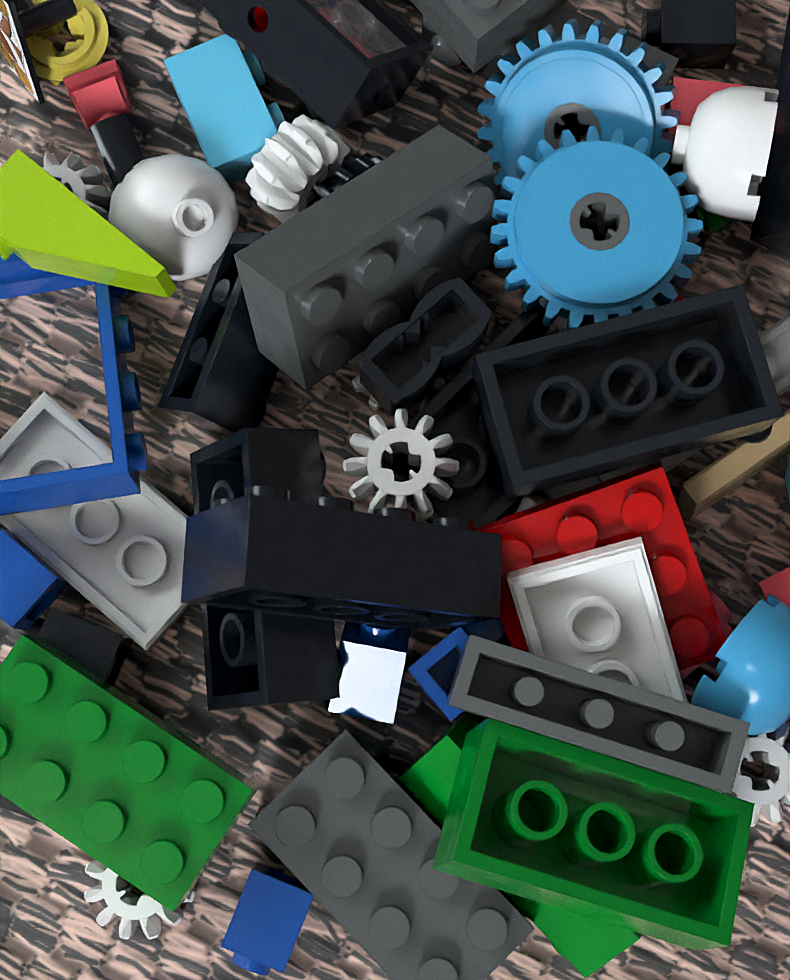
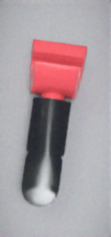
(103, 106)

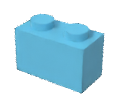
(224, 103)

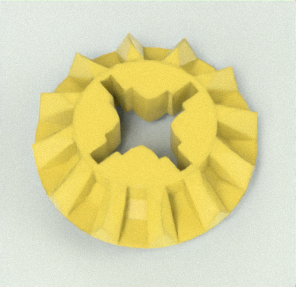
(92, 38)

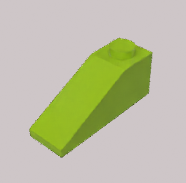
(66, 236)

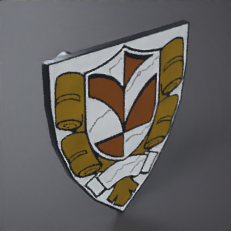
(24, 19)

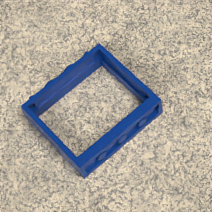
(122, 398)

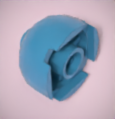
(753, 670)

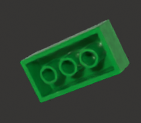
(112, 773)
(595, 836)

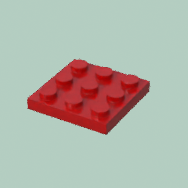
(607, 514)

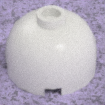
(728, 150)
(176, 213)

